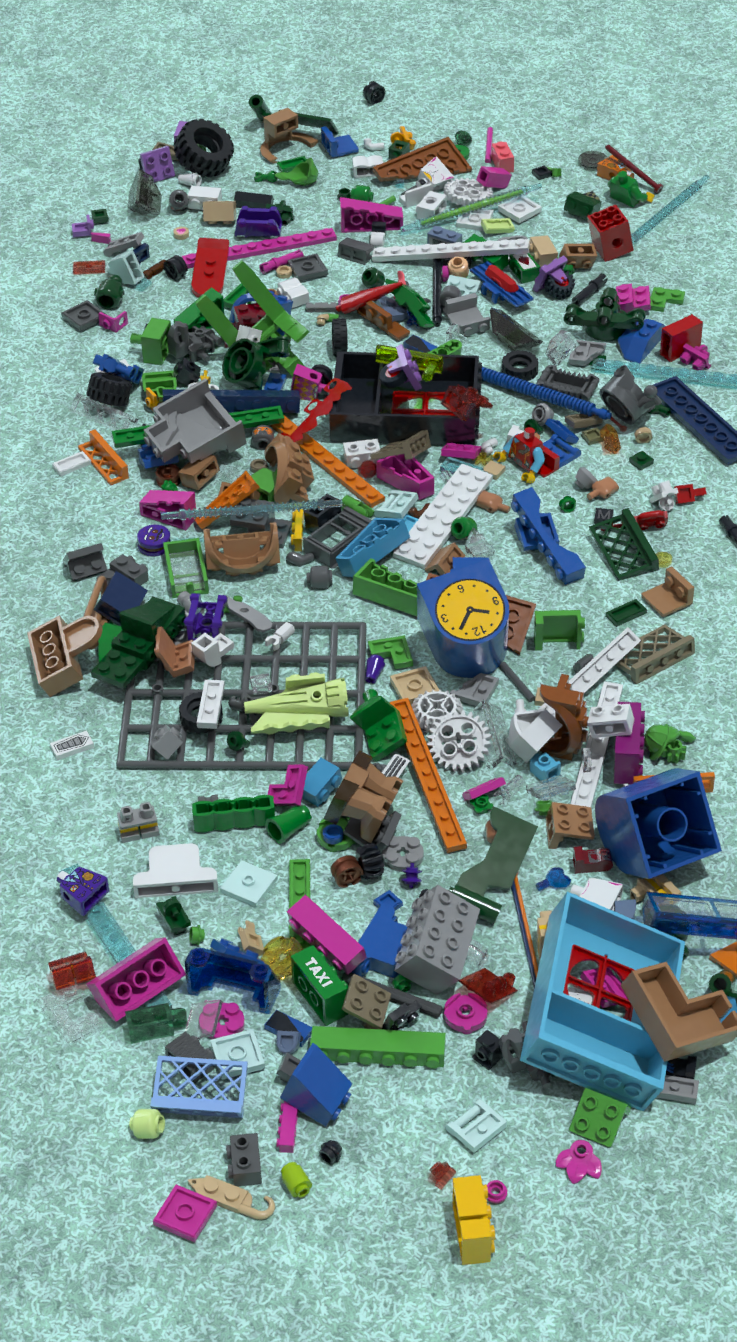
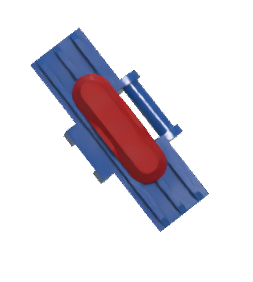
(500, 285)

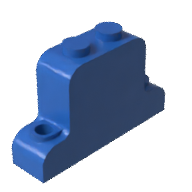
(381, 943)

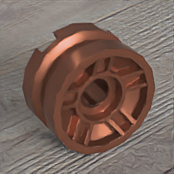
(167, 473)
(346, 871)

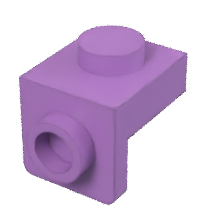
(83, 228)

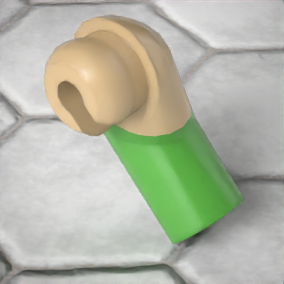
(322, 318)

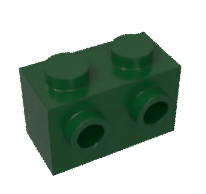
(581, 205)

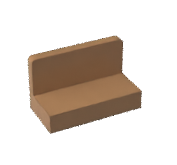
(443, 559)

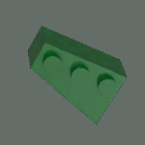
(193, 316)

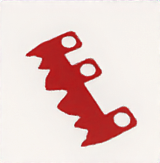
(322, 408)

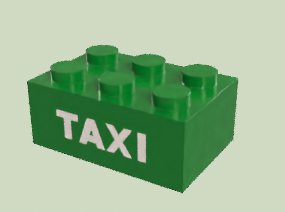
(319, 984)

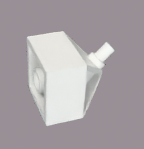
(530, 730)

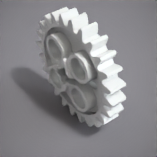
(466, 191)
(457, 725)

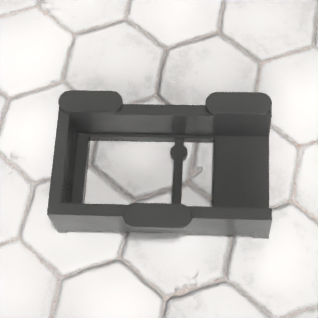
(326, 554)

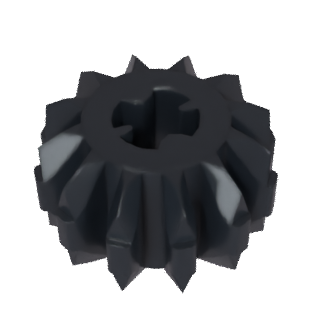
(370, 860)

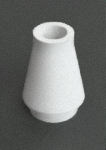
(190, 179)

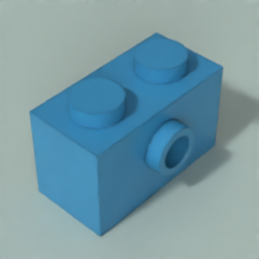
(321, 782)

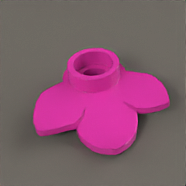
(579, 1164)

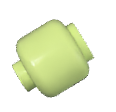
(147, 1123)

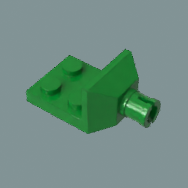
(381, 724)

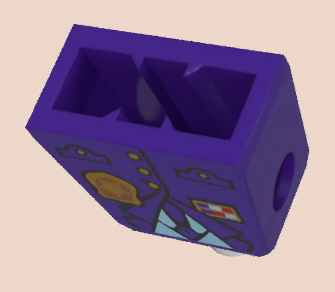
(82, 888)

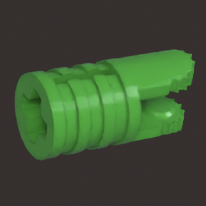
(357, 506)

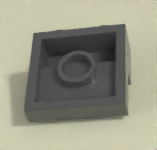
(128, 567)

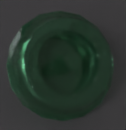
(463, 138)

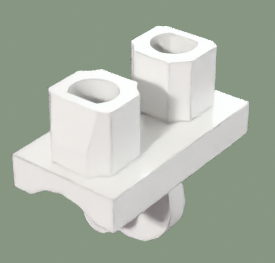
(663, 493)

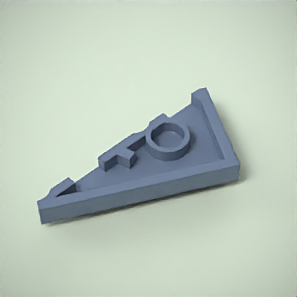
(398, 312)

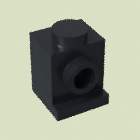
(487, 1050)

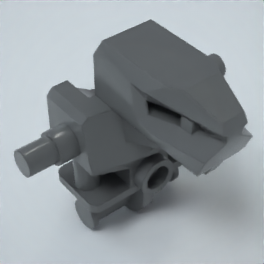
(195, 343)
(512, 1044)

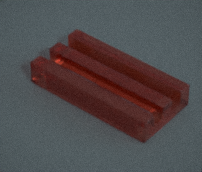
(89, 267)

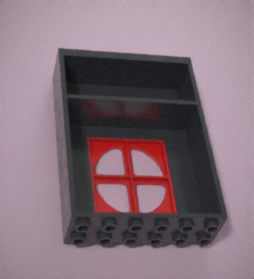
(373, 410)

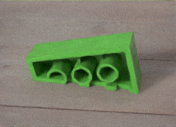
(385, 587)

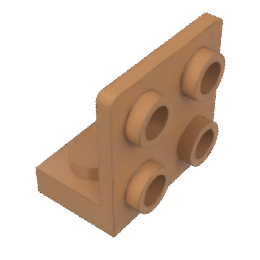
(671, 595)
(568, 821)

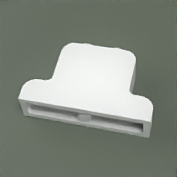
(174, 872)

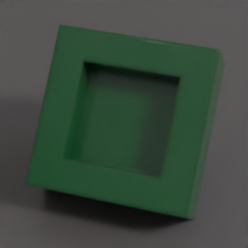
(99, 216)
(641, 460)

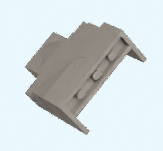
(193, 426)

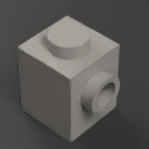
(166, 741)

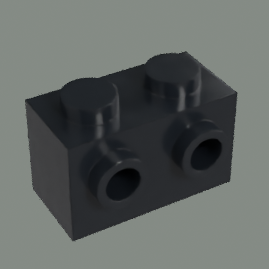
(318, 518)

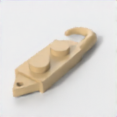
(230, 1197)

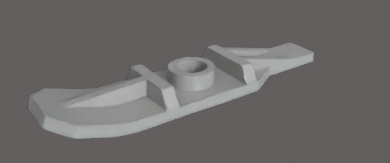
(249, 615)

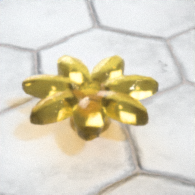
(482, 457)

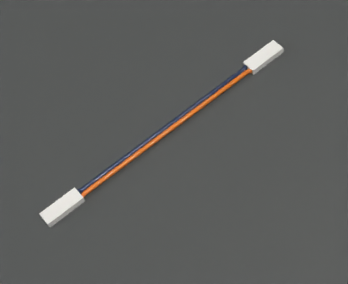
(525, 929)

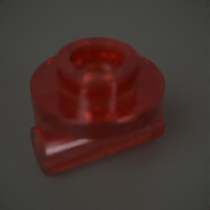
(367, 469)
(441, 1174)

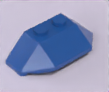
(639, 343)

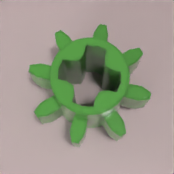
(674, 752)

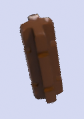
(154, 270)

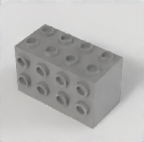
(437, 939)

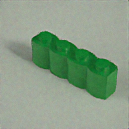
(228, 813)

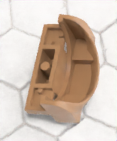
(293, 469)
(242, 551)

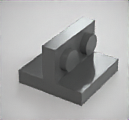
(85, 562)

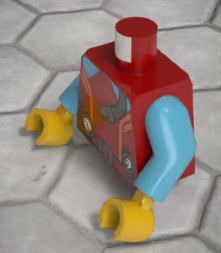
(525, 451)

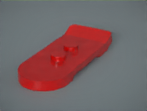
(210, 265)

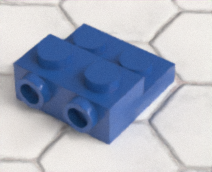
(148, 459)
(523, 534)

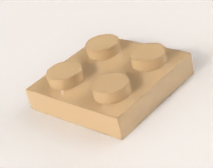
(412, 683)

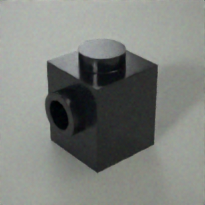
(187, 372)

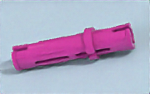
(274, 263)

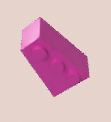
(406, 475)
(168, 501)

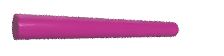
(489, 145)

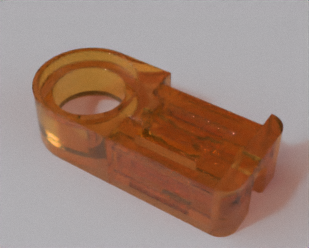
(610, 438)

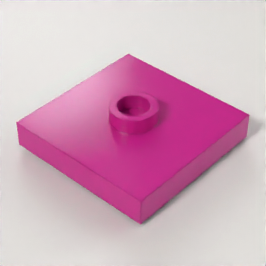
(185, 1213)

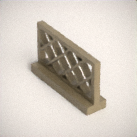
(410, 448)
(657, 660)

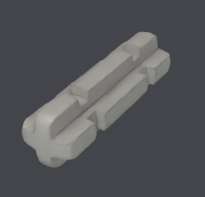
(321, 307)

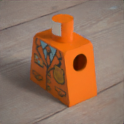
(611, 167)

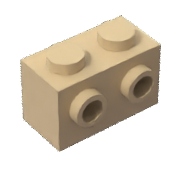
(219, 211)
(542, 250)

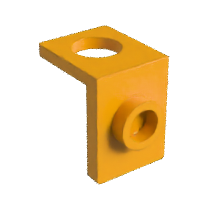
(151, 399)

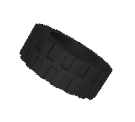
(339, 335)
(520, 357)
(187, 720)

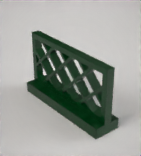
(636, 536)

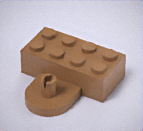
(56, 650)

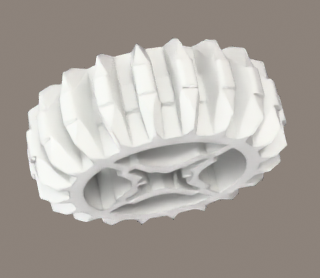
(436, 705)

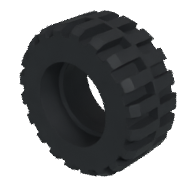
(210, 136)

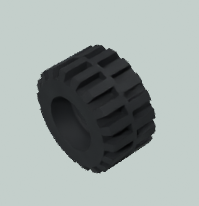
(109, 389)

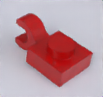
(688, 493)

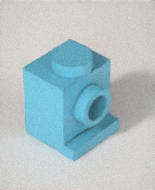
(543, 764)

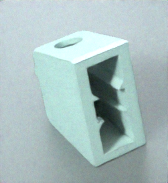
(126, 267)

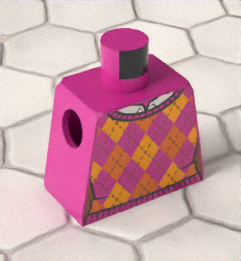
(308, 383)

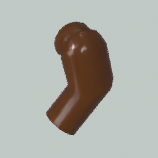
(417, 514)

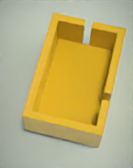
(473, 1220)

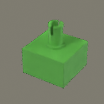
(153, 341)

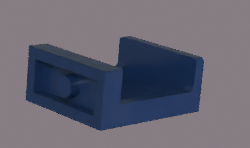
(119, 596)

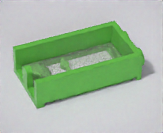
(186, 567)

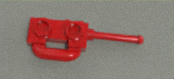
(647, 519)

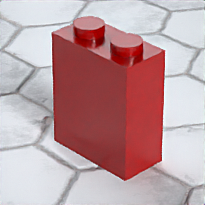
(678, 334)

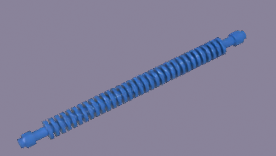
(543, 393)

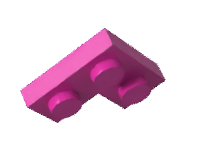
(292, 790)

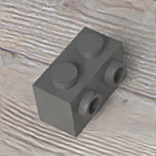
(245, 1160)

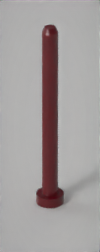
(657, 187)

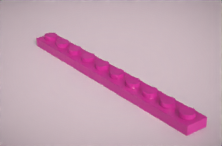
(273, 245)

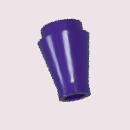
(374, 667)

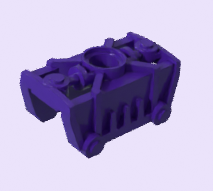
(258, 222)
(195, 619)

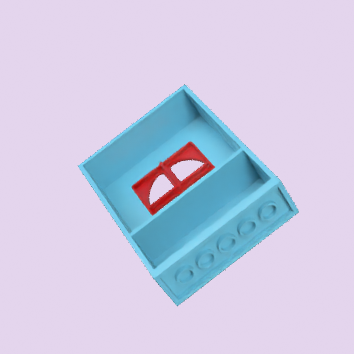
(580, 1038)

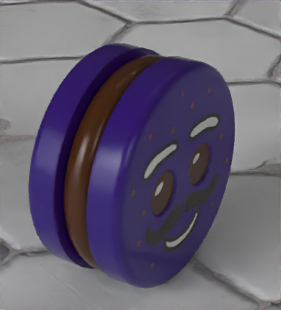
(151, 539)

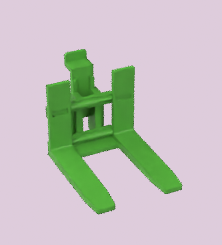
(274, 317)

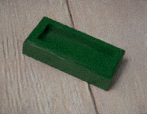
(626, 612)

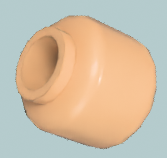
(458, 267)

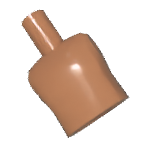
(603, 488)
(491, 502)

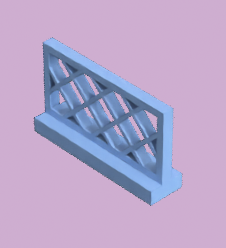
(195, 1105)

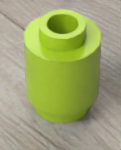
(296, 1180)

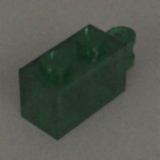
(154, 1022)

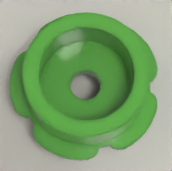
(543, 807)
(196, 935)

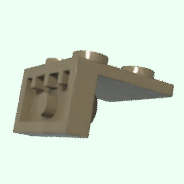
(366, 1002)

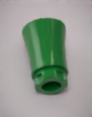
(287, 823)

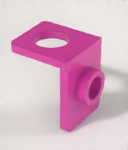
(113, 323)

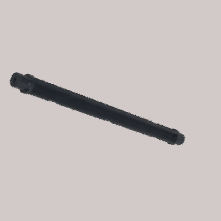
(437, 289)

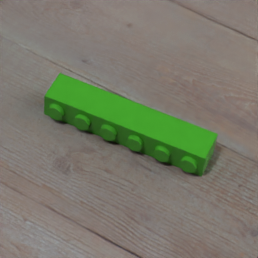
(381, 1046)

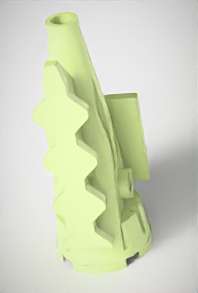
(302, 705)

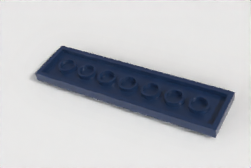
(699, 418)

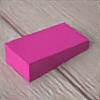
(101, 237)

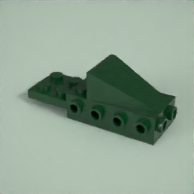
(136, 642)

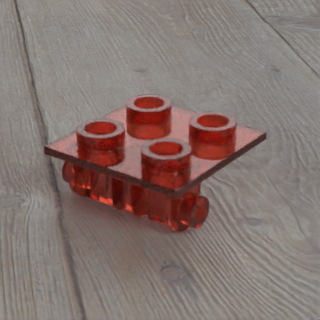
(489, 986)

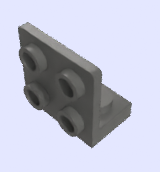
(383, 834)

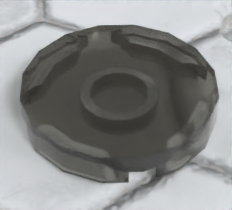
(590, 160)

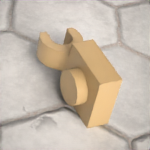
(250, 939)

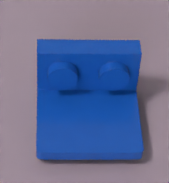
(339, 145)

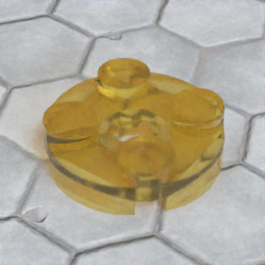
(272, 954)

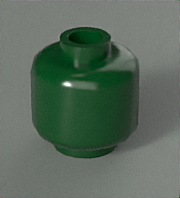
(372, 278)

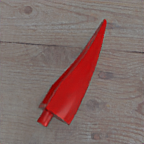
(359, 299)

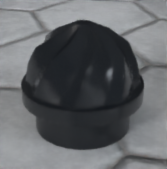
(330, 1151)

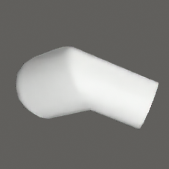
(373, 146)
(488, 445)

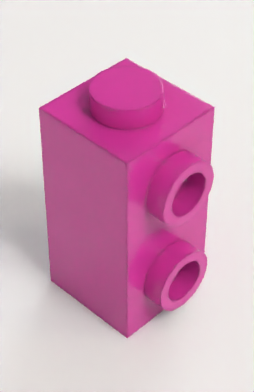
(493, 177)

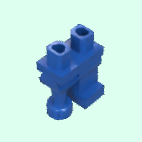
(113, 366)

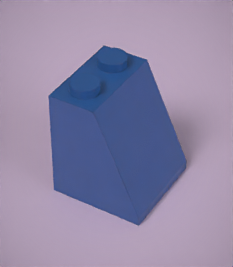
(317, 1087)

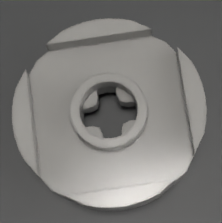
(410, 845)

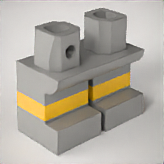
(130, 820)

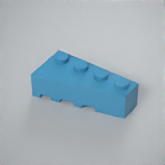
(374, 542)

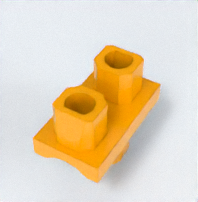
(404, 136)

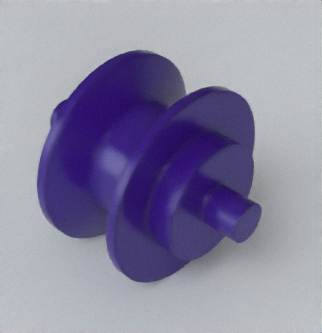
(411, 875)

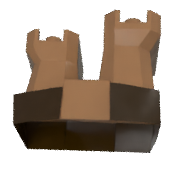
(364, 796)

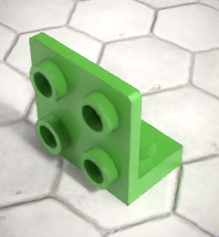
(598, 1117)

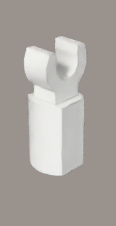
(280, 636)

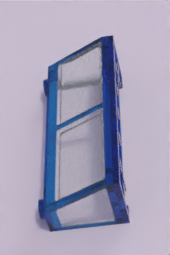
(690, 915)

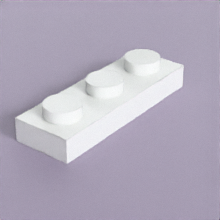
(210, 704)

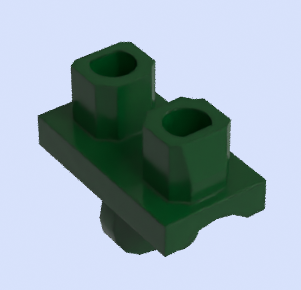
(285, 211)
(174, 915)

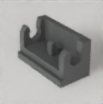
(355, 251)

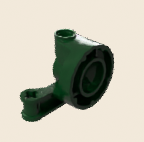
(607, 320)
(245, 360)

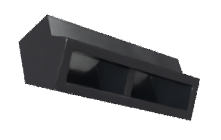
(252, 200)

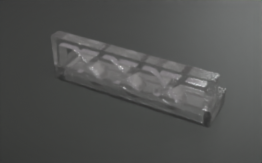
(101, 407)
(498, 732)

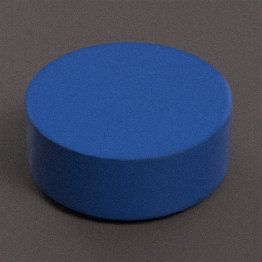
(333, 834)

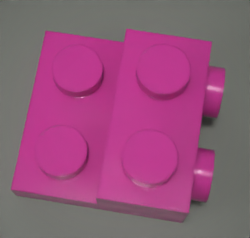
(633, 297)

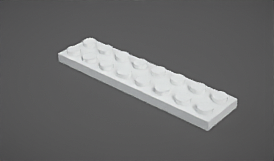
(434, 525)

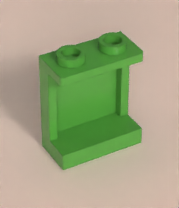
(558, 627)

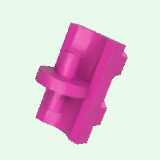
(698, 355)

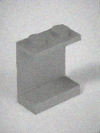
(465, 313)

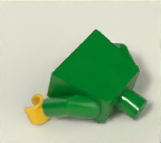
(626, 190)

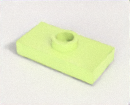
(500, 225)

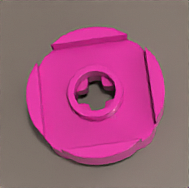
(234, 1018)
(461, 1022)

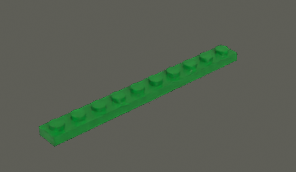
(249, 418)

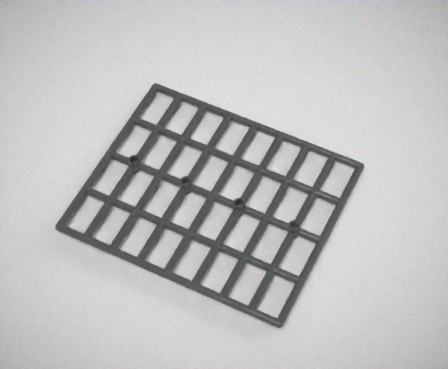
(158, 694)

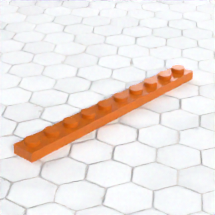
(333, 465)
(430, 780)

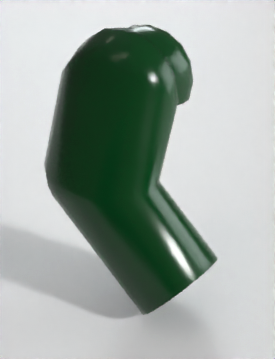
(660, 409)

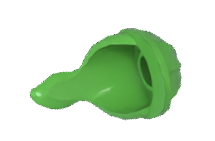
(302, 174)
(660, 735)

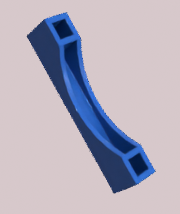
(566, 564)

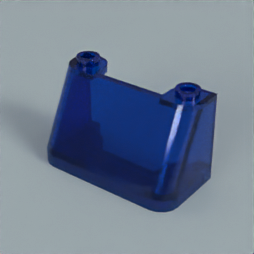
(209, 967)

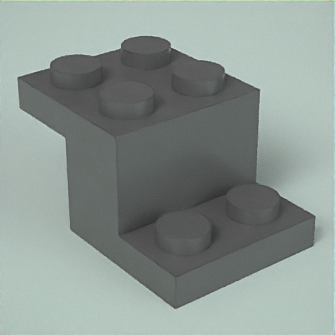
(261, 522)

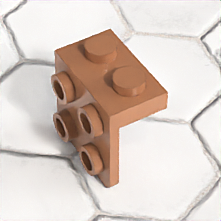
(176, 658)

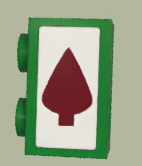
(524, 267)

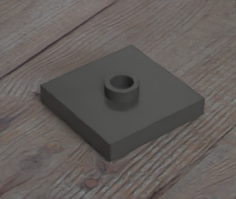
(307, 267)
(82, 315)

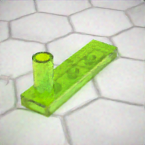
(428, 362)

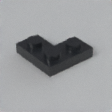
(402, 1015)

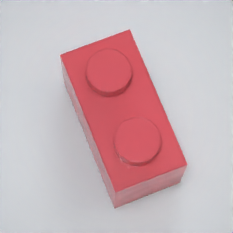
(502, 156)

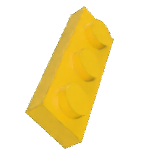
(297, 529)

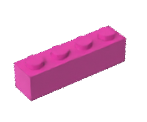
(288, 1128)

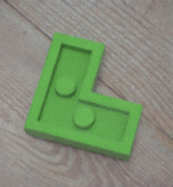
(662, 296)
(392, 647)

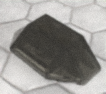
(144, 195)
(511, 331)

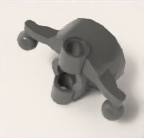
(626, 398)

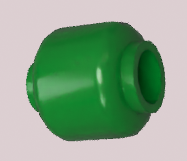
(362, 193)
(462, 526)

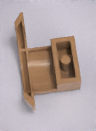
(279, 128)

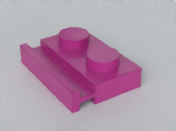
(460, 450)
(611, 984)

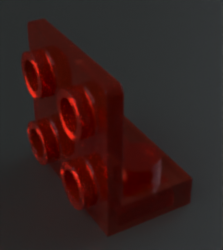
(462, 400)

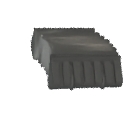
(568, 384)

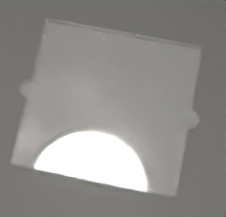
(203, 1018)

